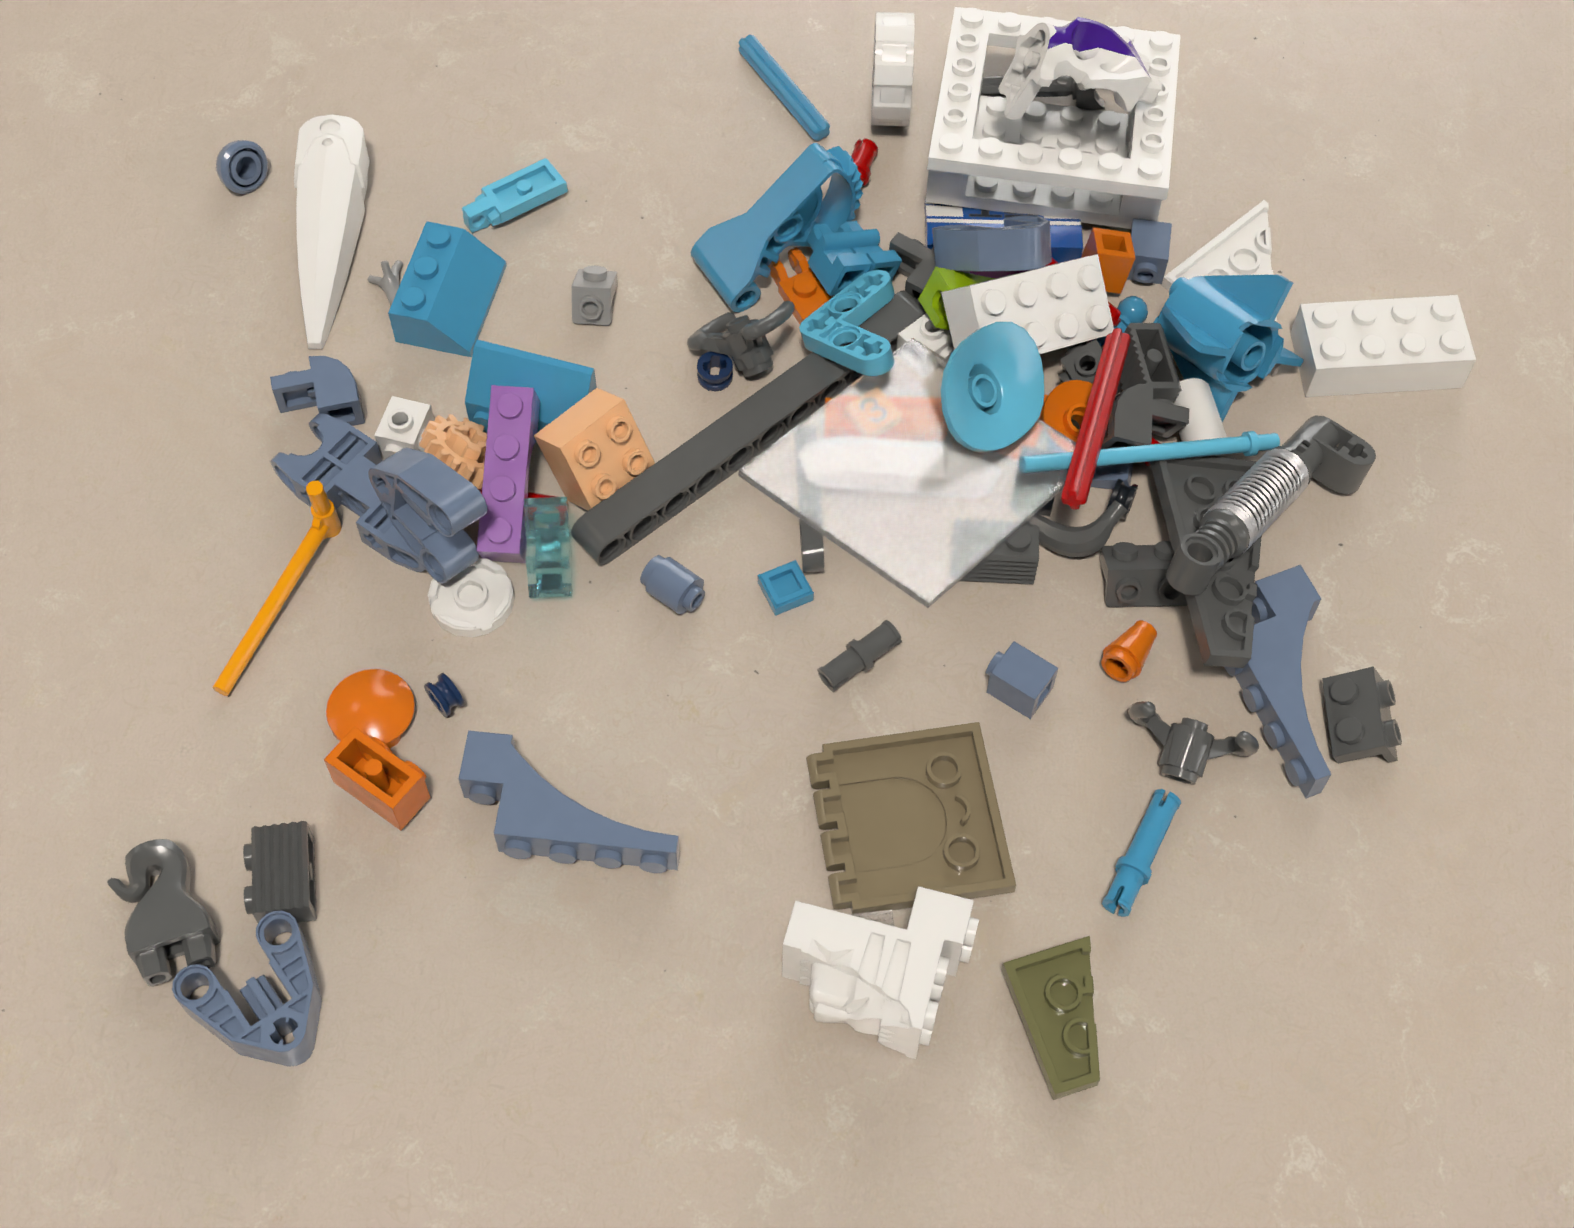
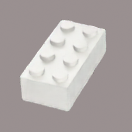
(1053, 303)
(1382, 346)

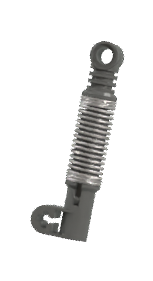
(1265, 494)

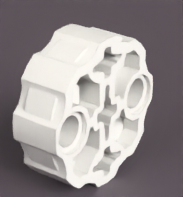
(892, 69)

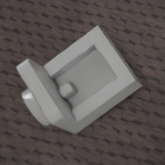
(593, 295)

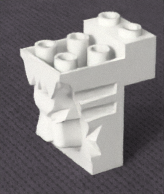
(880, 973)

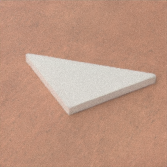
(1237, 250)

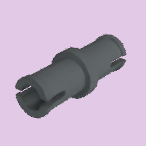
(859, 655)

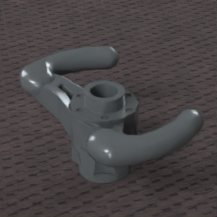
(744, 338)
(1189, 744)

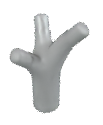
(389, 281)

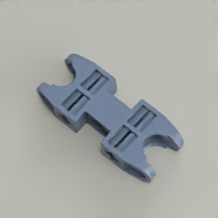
(343, 470)

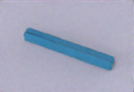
(784, 87)

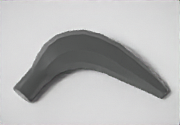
(1078, 540)

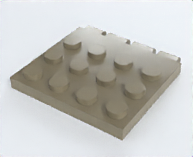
(909, 817)

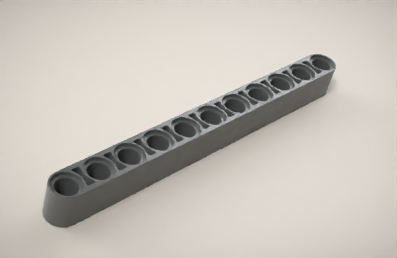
(727, 444)

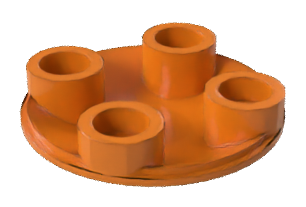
(373, 703)

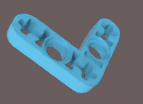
(831, 327)

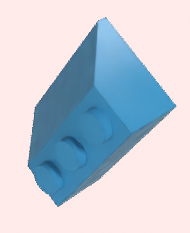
(446, 291)
(556, 381)

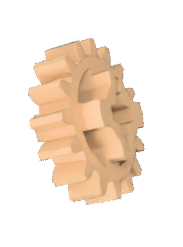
(457, 445)

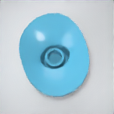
(993, 387)

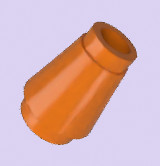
(1128, 653)

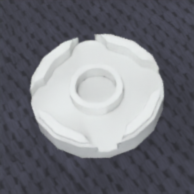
(473, 600)

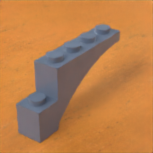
(1274, 675)
(545, 822)

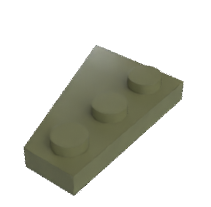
(1057, 1011)

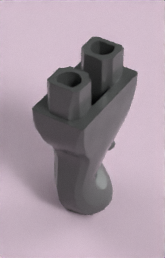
(167, 917)

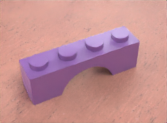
(506, 472)

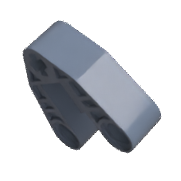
(1017, 246)
(430, 509)
(264, 1039)

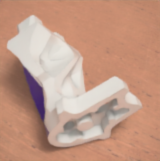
(1088, 54)

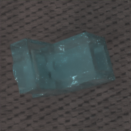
(548, 547)

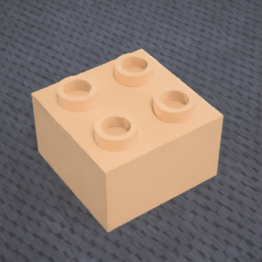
(594, 448)

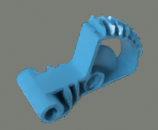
(744, 246)

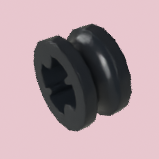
(1124, 495)

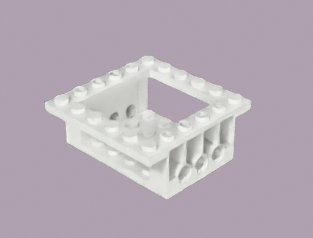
(1055, 156)

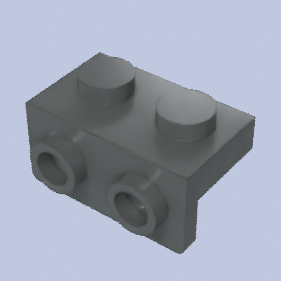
(1138, 575)
(1361, 716)

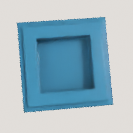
(785, 587)

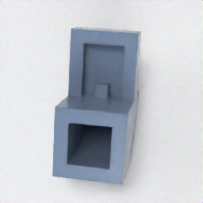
(325, 385)

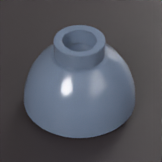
(242, 166)

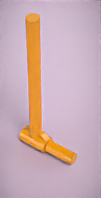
(324, 525)

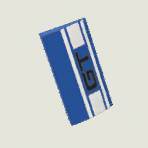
(1064, 232)

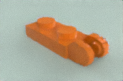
(801, 289)

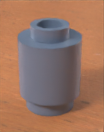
(673, 584)

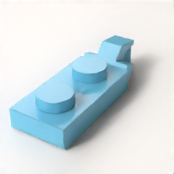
(514, 195)

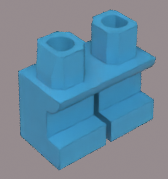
(847, 254)

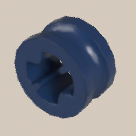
(714, 382)
(444, 695)

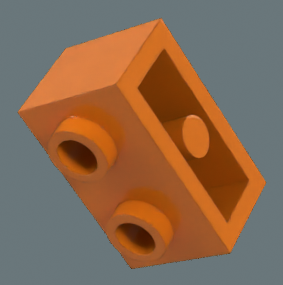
(378, 777)

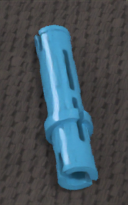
(1134, 868)

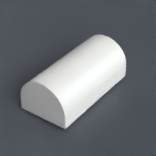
(1203, 412)

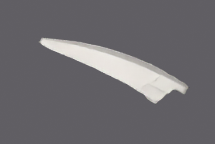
(329, 215)

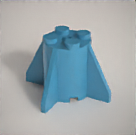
(1226, 331)

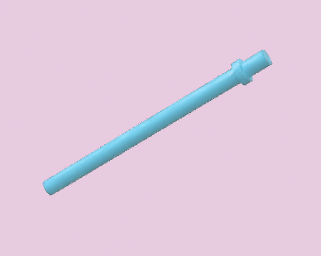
(1248, 443)

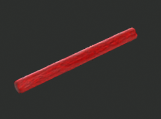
(1095, 419)

